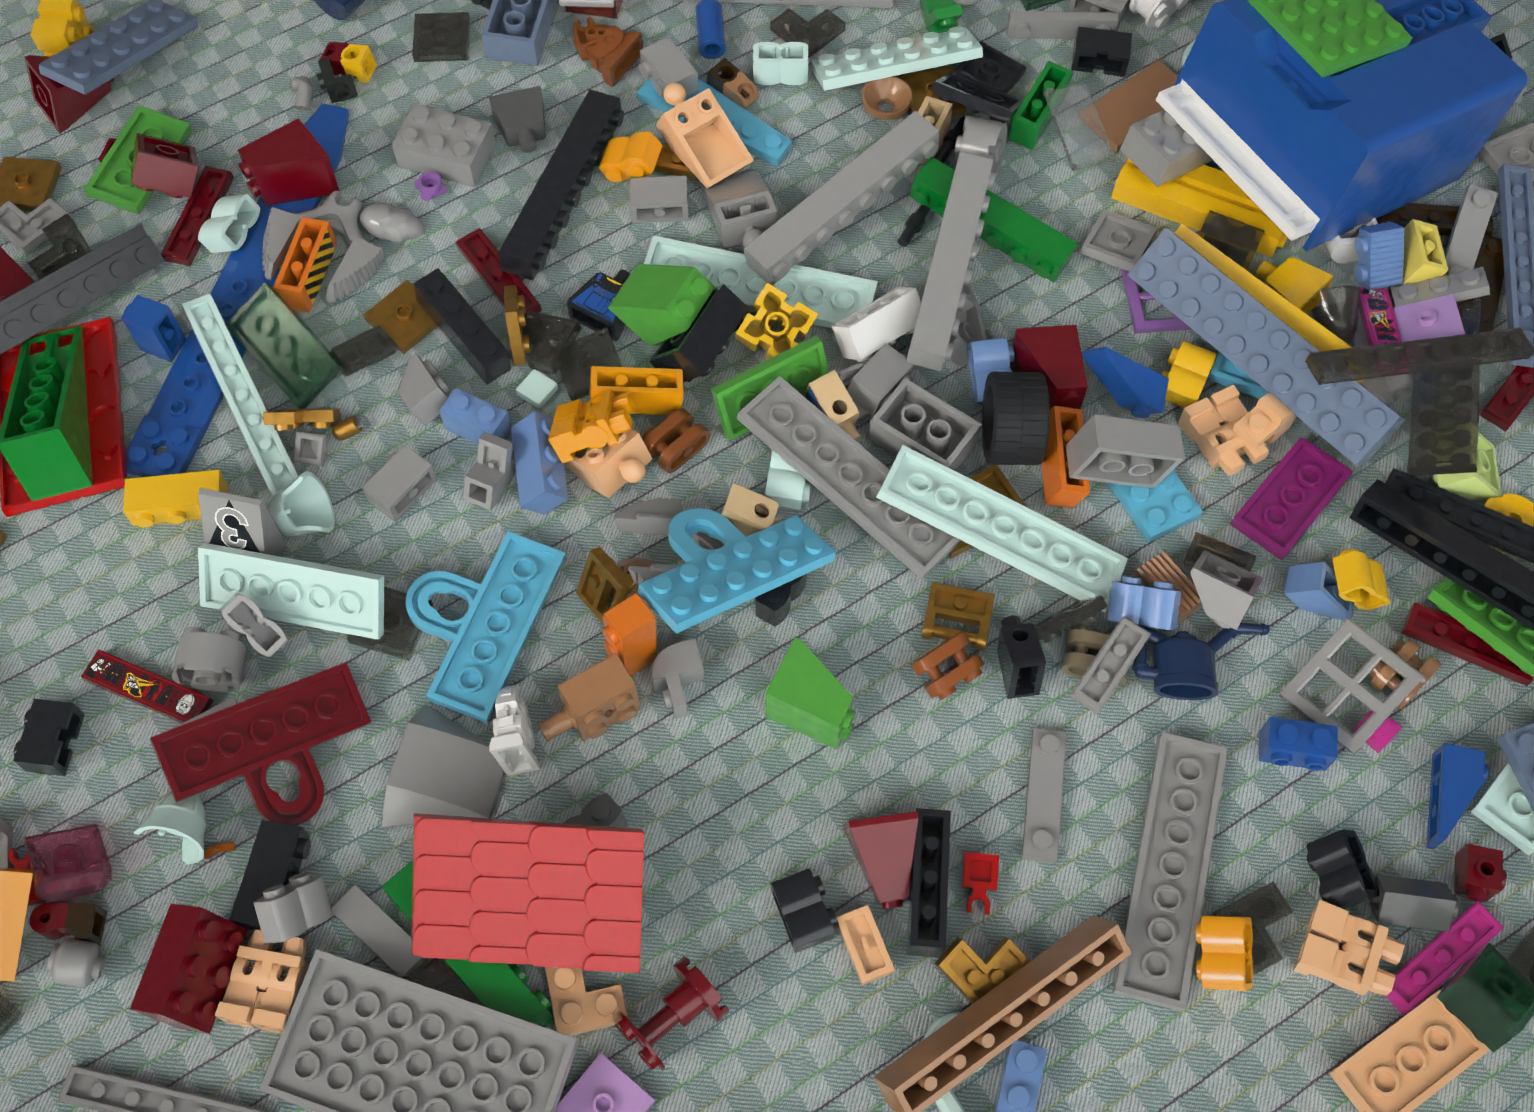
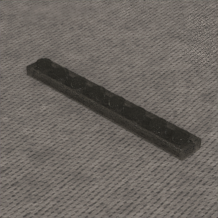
(1419, 356)

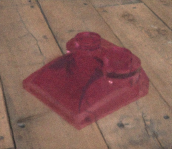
(68, 863)

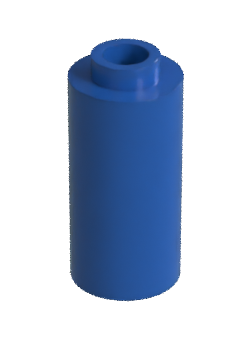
(710, 29)

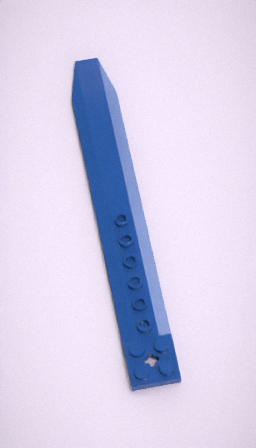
(191, 389)

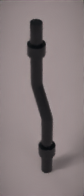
(917, 220)

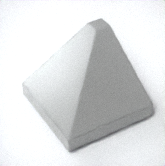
(310, 448)

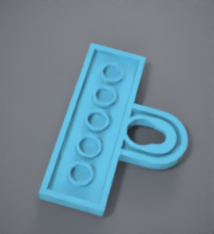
(732, 574)
(493, 629)

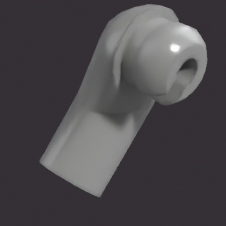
(303, 87)

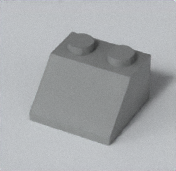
(1224, 589)

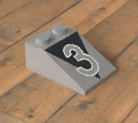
(239, 523)

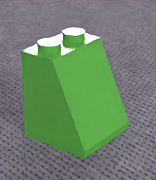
(661, 300)
(810, 698)

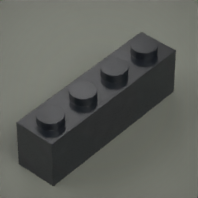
(462, 326)
(929, 884)

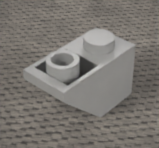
(422, 390)

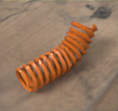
(209, 852)

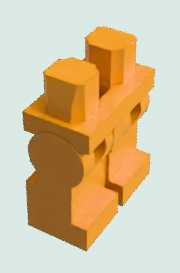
(590, 423)

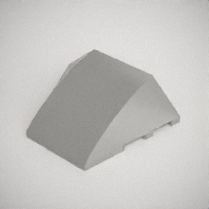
(440, 772)

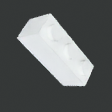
(878, 324)

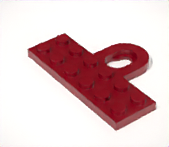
(260, 733)

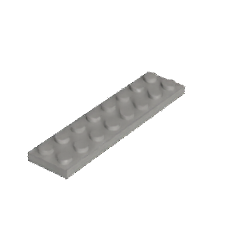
(842, 473)
(1171, 871)

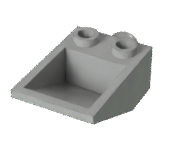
(740, 208)

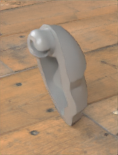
(391, 222)

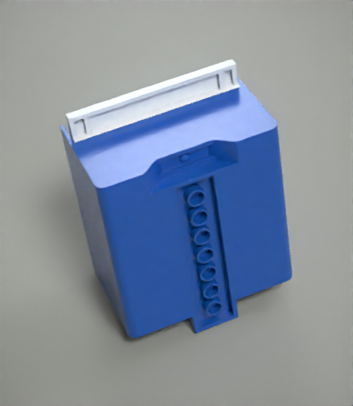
(1346, 143)

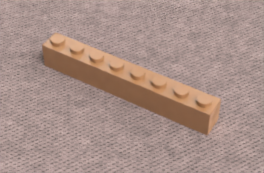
(1002, 1016)

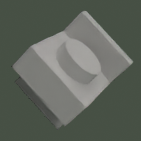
(492, 472)
(675, 667)

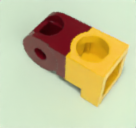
(350, 59)

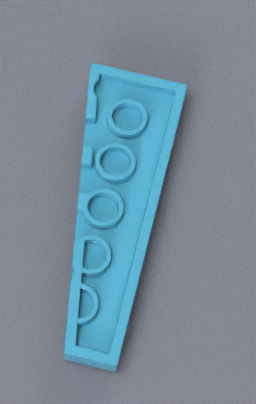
(756, 135)

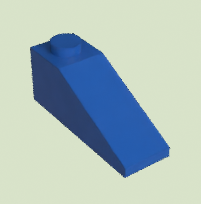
(1128, 382)
(1455, 780)

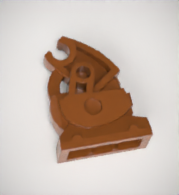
(607, 49)

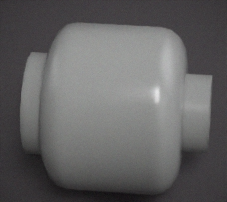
(75, 962)

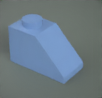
(1316, 590)

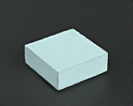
(537, 389)

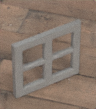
(1352, 685)

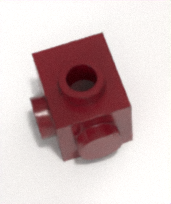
(1479, 872)

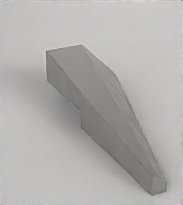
(970, 326)

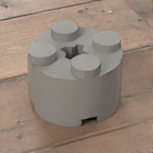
(983, 139)
(209, 660)

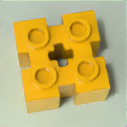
(59, 25)
(771, 309)

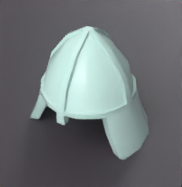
(302, 507)
(181, 819)

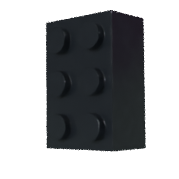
(705, 338)

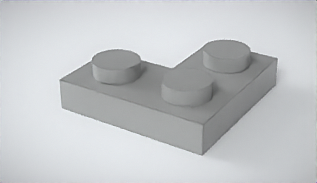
(26, 230)

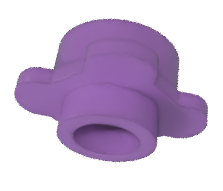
(430, 185)

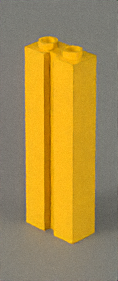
(1192, 197)

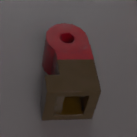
(76, 919)

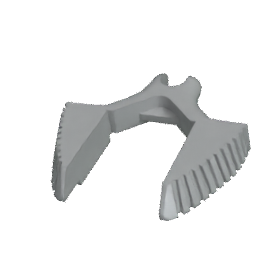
(356, 266)
(654, 518)

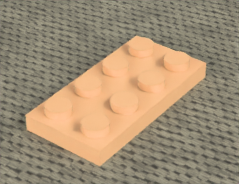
(1409, 1060)

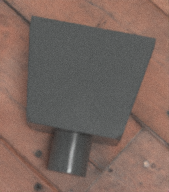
(520, 117)

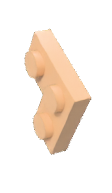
(579, 1010)

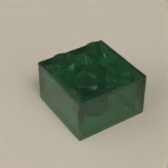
(1490, 998)

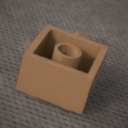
(594, 701)

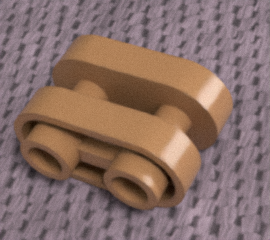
(1383, 675)

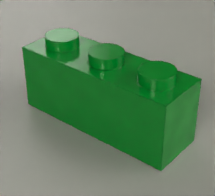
(1034, 113)

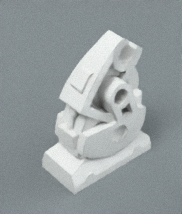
(513, 733)

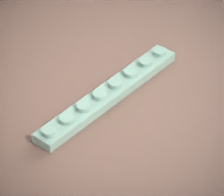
(240, 393)

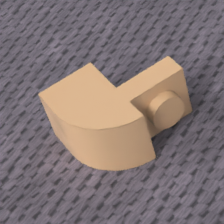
(1265, 421)

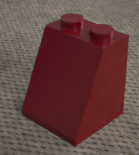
(287, 166)
(1058, 356)

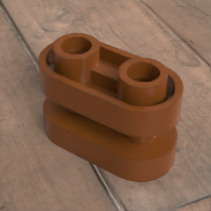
(676, 440)
(943, 683)

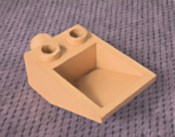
(705, 137)
(612, 466)

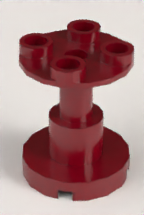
(681, 1006)

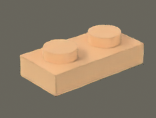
(865, 945)

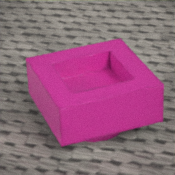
(1382, 734)

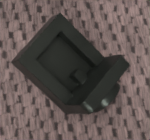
(338, 88)

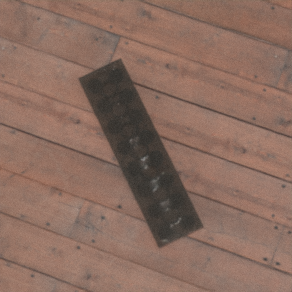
(1447, 411)

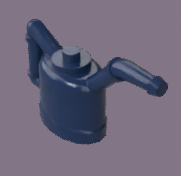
(1185, 664)

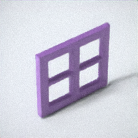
(1137, 314)

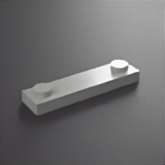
(1057, 24)
(1469, 228)
(1044, 796)

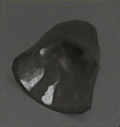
(1339, 311)

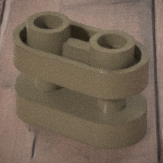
(1085, 647)

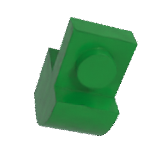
(940, 14)

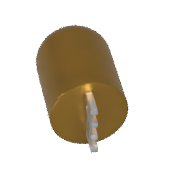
(347, 428)

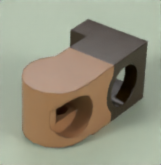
(732, 83)

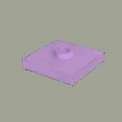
(1429, 319)
(605, 1089)

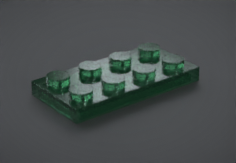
(284, 346)

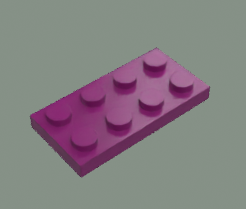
(1291, 498)

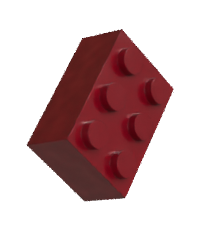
(189, 968)

